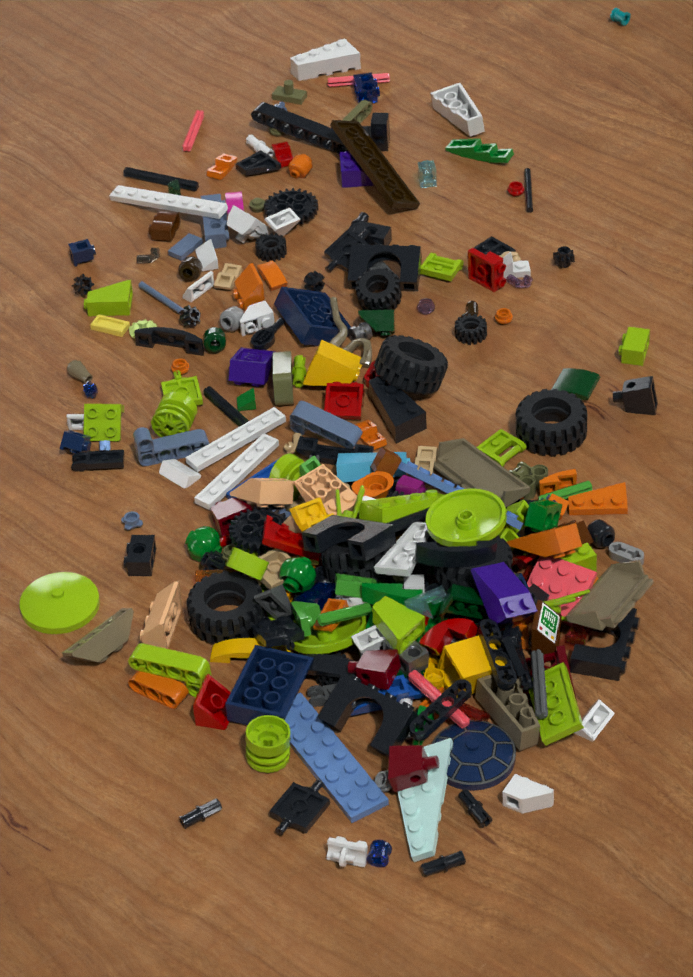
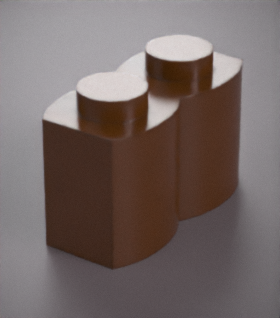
(164, 225)

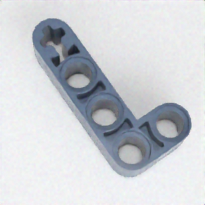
(325, 424)
(170, 447)

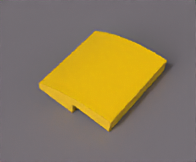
(309, 513)

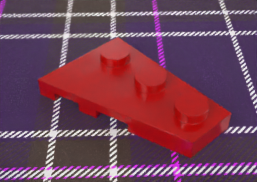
(282, 538)

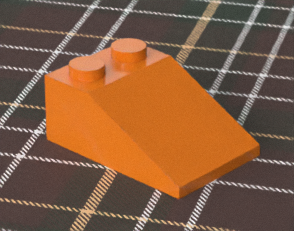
(553, 542)

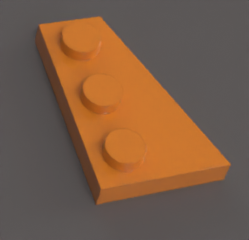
(600, 501)

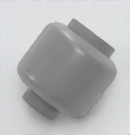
(231, 318)

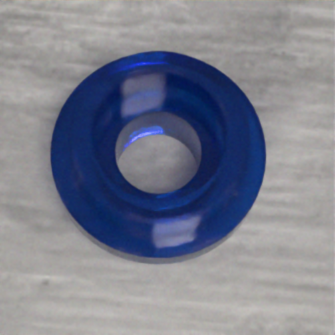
(90, 389)

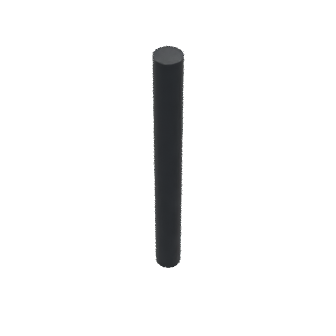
(528, 190)

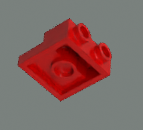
(486, 269)
(345, 400)

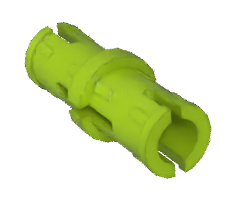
(299, 371)

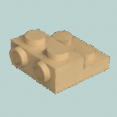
(271, 577)

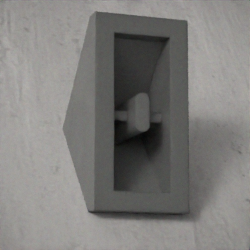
(275, 601)

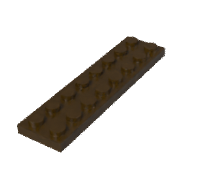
(375, 164)

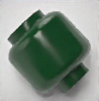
(214, 340)

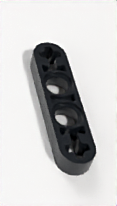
(497, 654)
(438, 708)

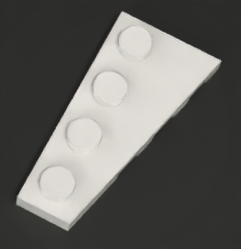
(400, 557)

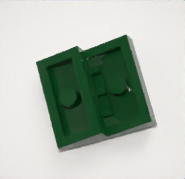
(577, 381)

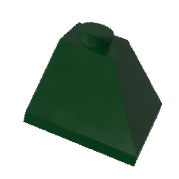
(379, 320)

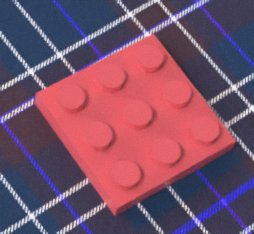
(561, 579)

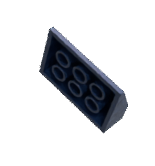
(308, 315)
(267, 684)

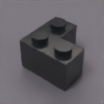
(379, 130)

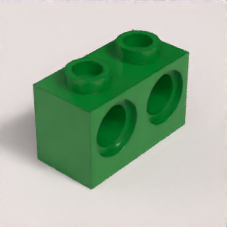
(543, 515)

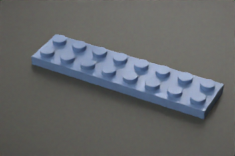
(446, 486)
(332, 762)

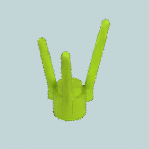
(351, 514)
(556, 604)

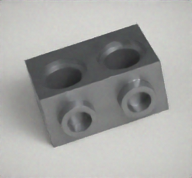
(412, 658)

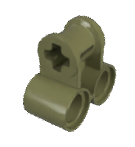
(530, 476)

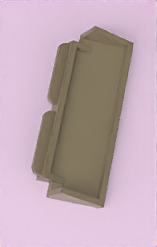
(475, 470)
(611, 596)

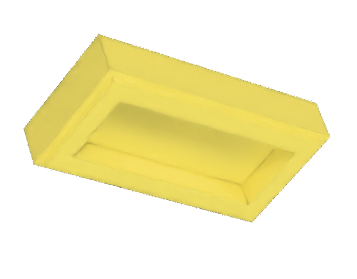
(110, 325)

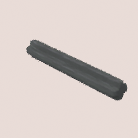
(539, 685)

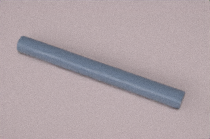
(160, 297)

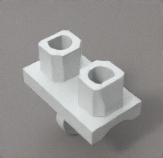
(347, 852)

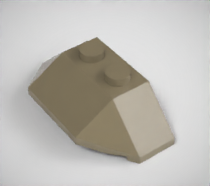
(103, 639)

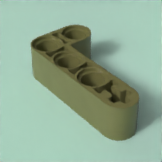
(282, 378)

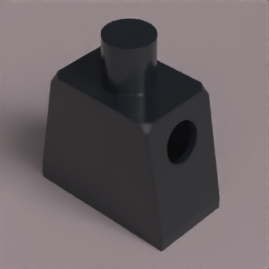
(638, 396)

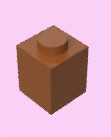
(386, 461)

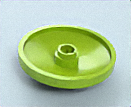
(466, 517)
(59, 603)
(327, 642)

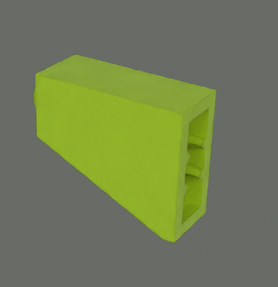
(110, 300)
(397, 623)

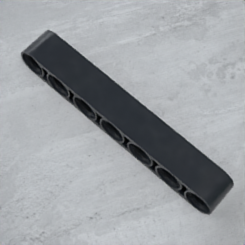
(298, 127)

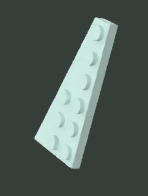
(423, 804)

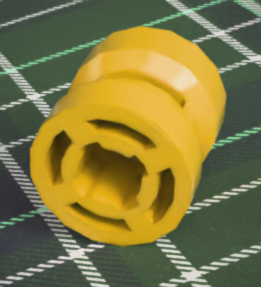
(435, 677)

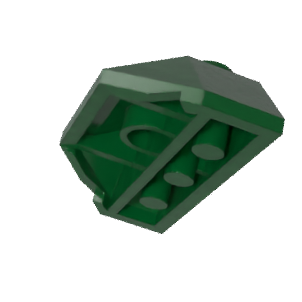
(462, 603)

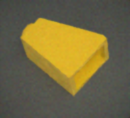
(332, 365)
(465, 661)

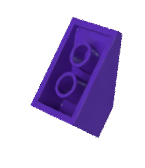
(352, 173)
(251, 366)
(503, 594)

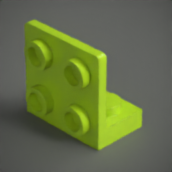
(103, 421)

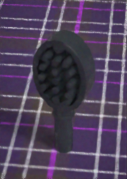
(265, 337)

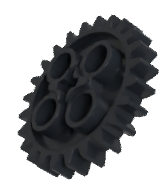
(301, 203)
(248, 529)

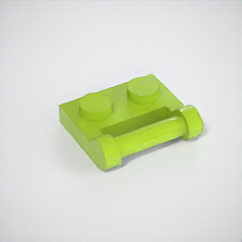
(441, 267)
(500, 442)

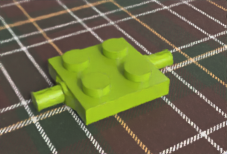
(187, 386)

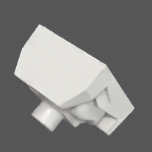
(246, 225)

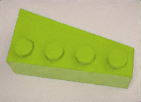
(392, 508)

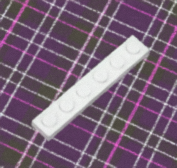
(235, 439)
(236, 471)

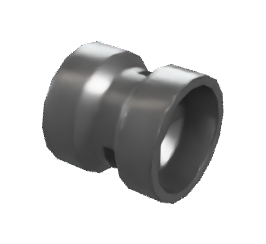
(361, 331)

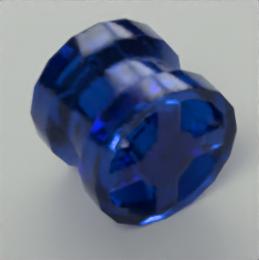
(379, 853)

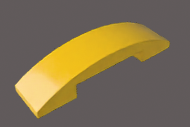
(237, 648)

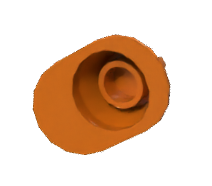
(375, 484)

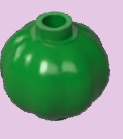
(202, 541)
(299, 574)

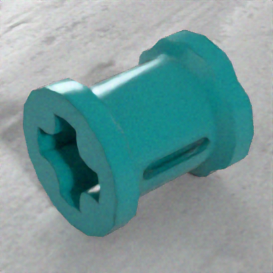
(622, 17)

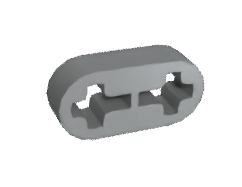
(624, 553)

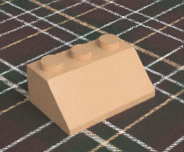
(163, 617)

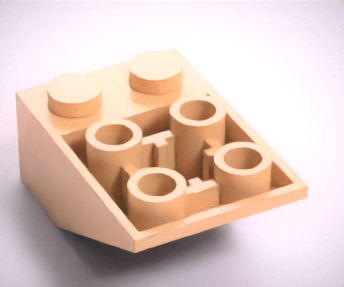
(323, 484)
(265, 491)

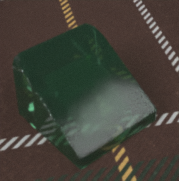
(174, 188)

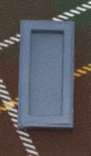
(185, 246)

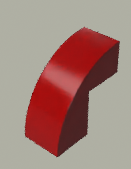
(443, 633)

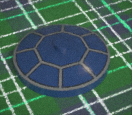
(480, 755)

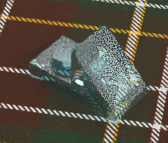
(420, 602)

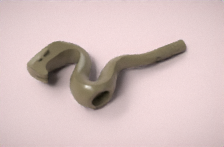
(341, 336)

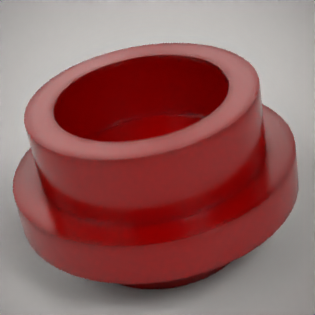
(515, 188)

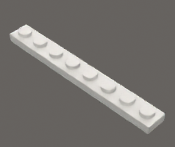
(169, 202)

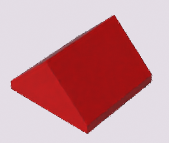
(211, 704)

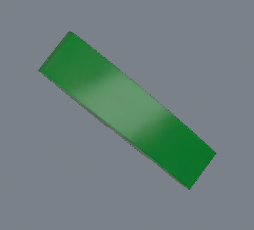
(477, 151)
(376, 591)

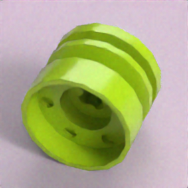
(174, 414)
(288, 468)
(268, 743)

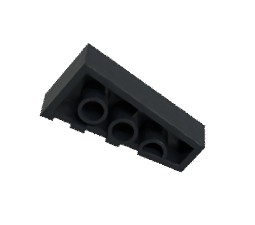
(397, 409)

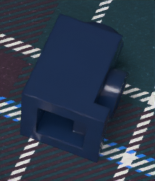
(81, 251)
(75, 441)

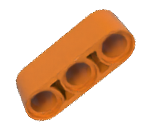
(159, 688)

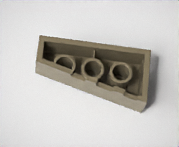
(509, 711)

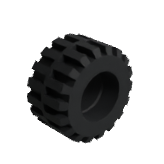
(377, 280)

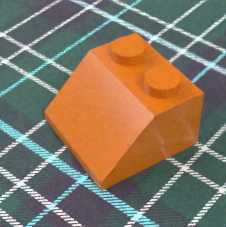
(248, 288)

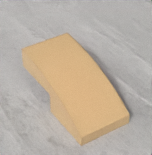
(226, 278)
(426, 458)

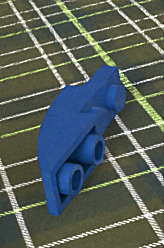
(400, 688)

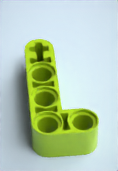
(247, 563)
(171, 665)

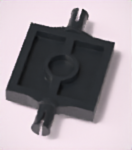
(340, 250)
(278, 632)
(299, 807)

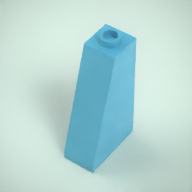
(355, 466)

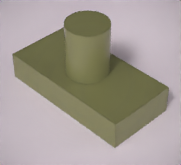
(289, 94)

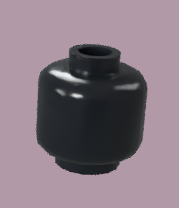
(601, 533)

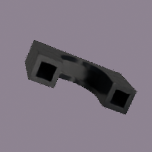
(407, 257)
(363, 536)
(610, 660)
(351, 693)

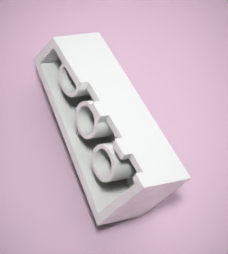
(325, 60)
(458, 108)

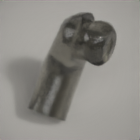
(150, 257)

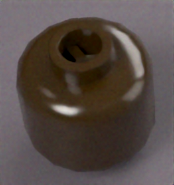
(190, 268)

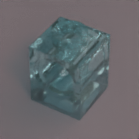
(427, 174)

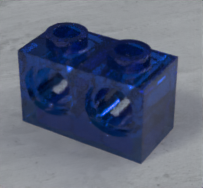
(366, 87)
(318, 594)

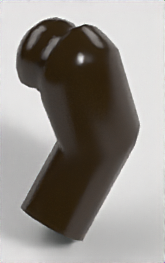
(472, 308)

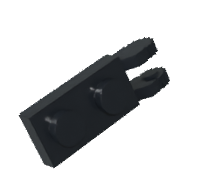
(98, 460)

